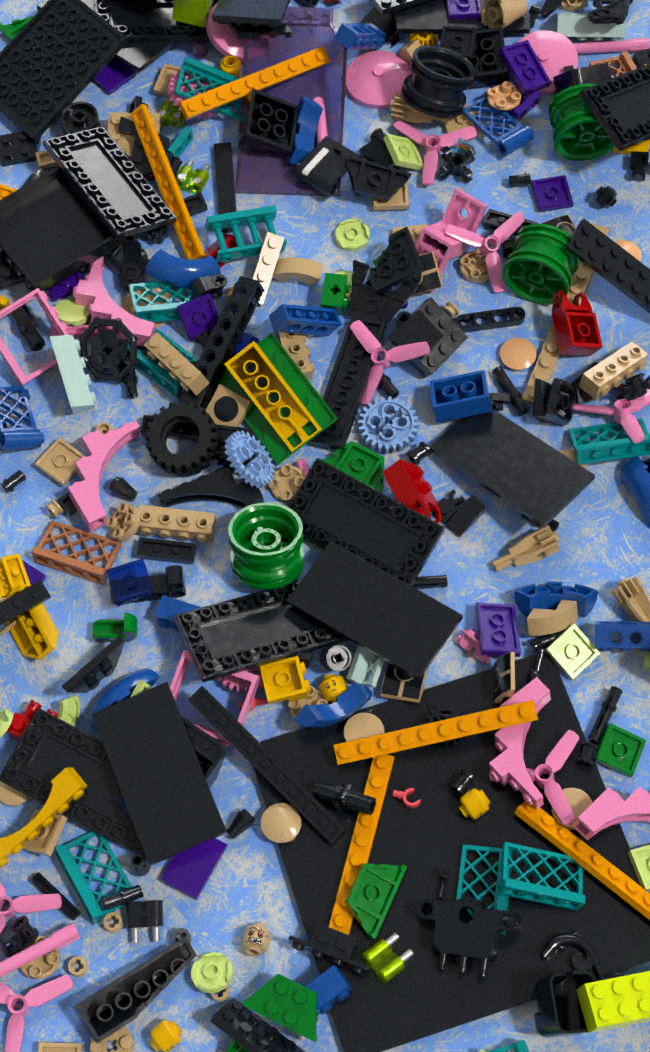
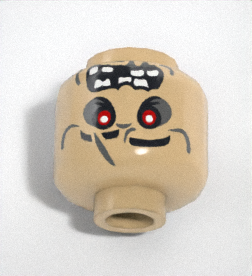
(255, 939)

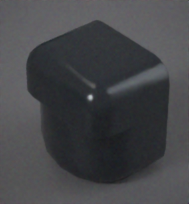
(584, 75)
(559, 1004)

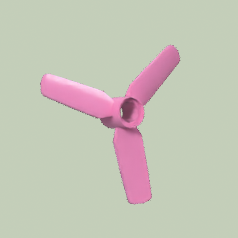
(433, 145)
(492, 258)
(396, 355)
(622, 414)
(553, 764)
(27, 904)
(34, 998)

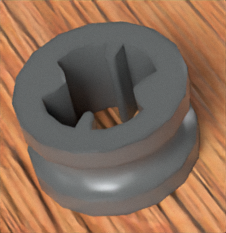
(181, 931)

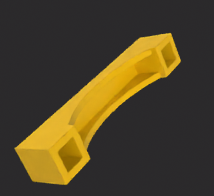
(65, 788)

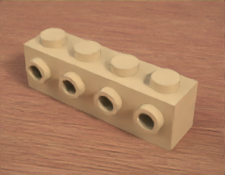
(295, 347)
(176, 363)
(613, 370)
(176, 523)

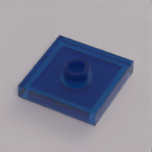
(130, 582)

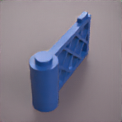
(510, 139)
(18, 436)

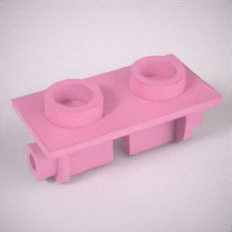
(471, 640)

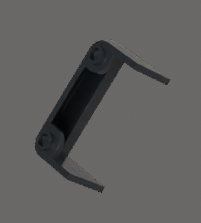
(208, 751)

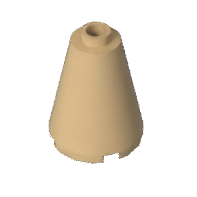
(502, 12)

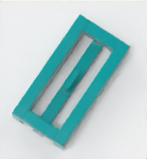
(180, 143)

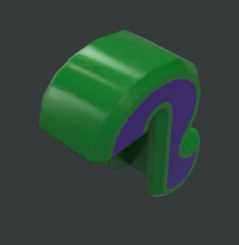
(110, 629)

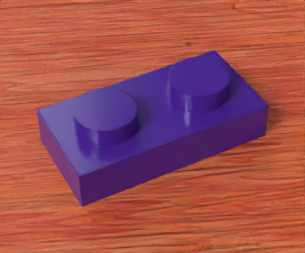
(528, 104)

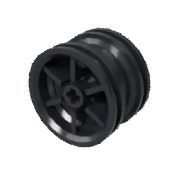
(438, 81)

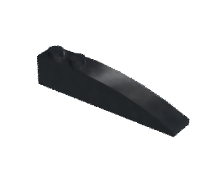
(132, 992)

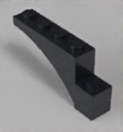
(213, 488)
(22, 603)

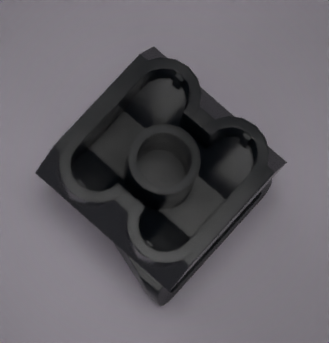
(553, 401)

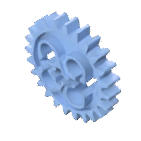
(377, 414)
(242, 447)

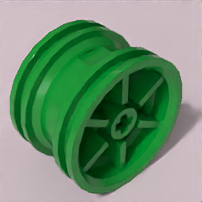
(576, 130)
(540, 264)
(266, 545)

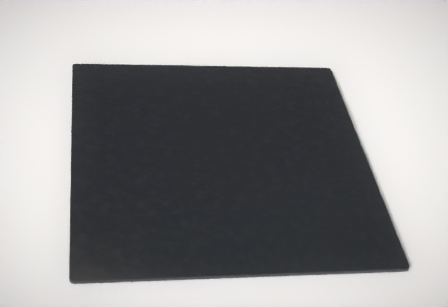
(429, 837)

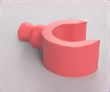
(256, 702)
(402, 795)

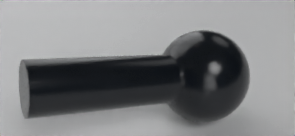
(536, 672)

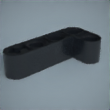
(169, 584)

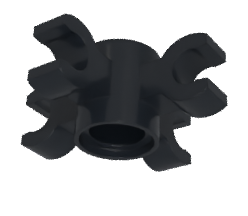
(456, 170)
(635, 387)

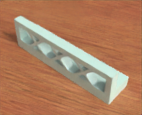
(363, 666)

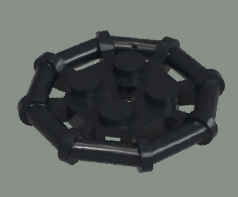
(116, 343)

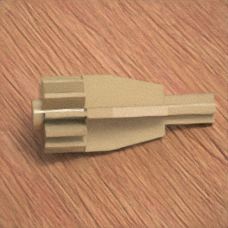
(404, 112)
(530, 548)
(633, 599)

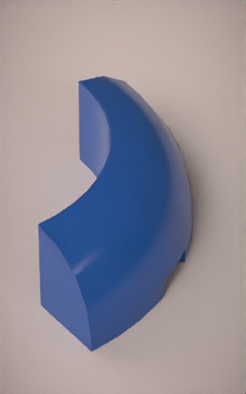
(307, 122)
(178, 270)
(637, 480)
(551, 594)
(121, 691)
(346, 705)

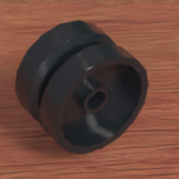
(79, 117)

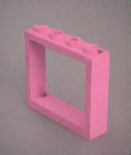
(52, 314)
(254, 679)

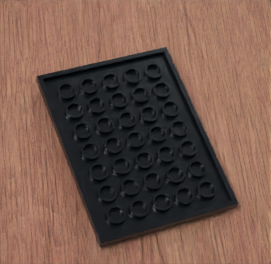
(54, 63)

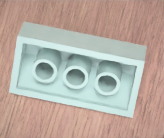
(579, 26)
(72, 373)

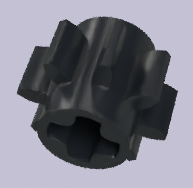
(606, 196)
(158, 234)

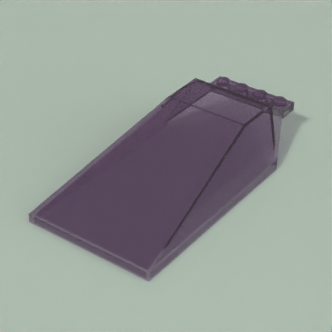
(311, 28)

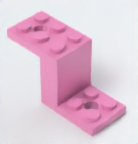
(434, 237)

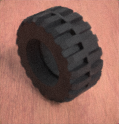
(166, 422)

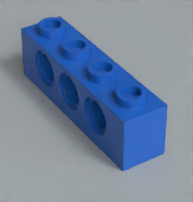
(360, 36)
(305, 320)
(625, 629)

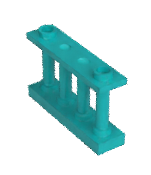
(241, 218)

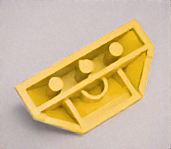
(34, 631)

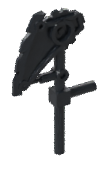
(614, 12)
(133, 266)

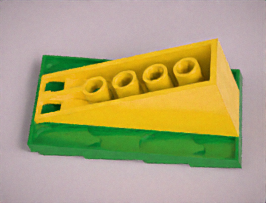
(285, 404)

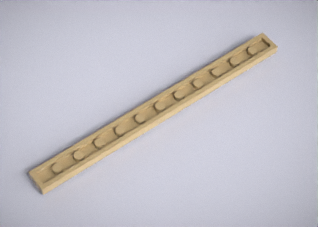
(550, 351)

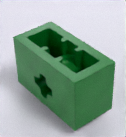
(334, 285)

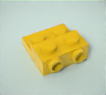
(285, 680)

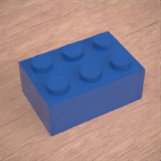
(460, 396)

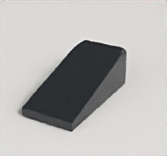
(466, 516)

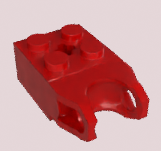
(575, 326)
(411, 488)

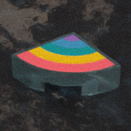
(463, 146)

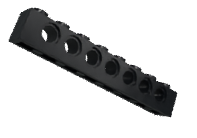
(251, 292)

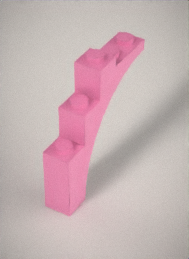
(94, 295)
(90, 470)
(510, 741)
(612, 810)

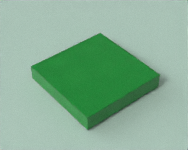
(620, 750)

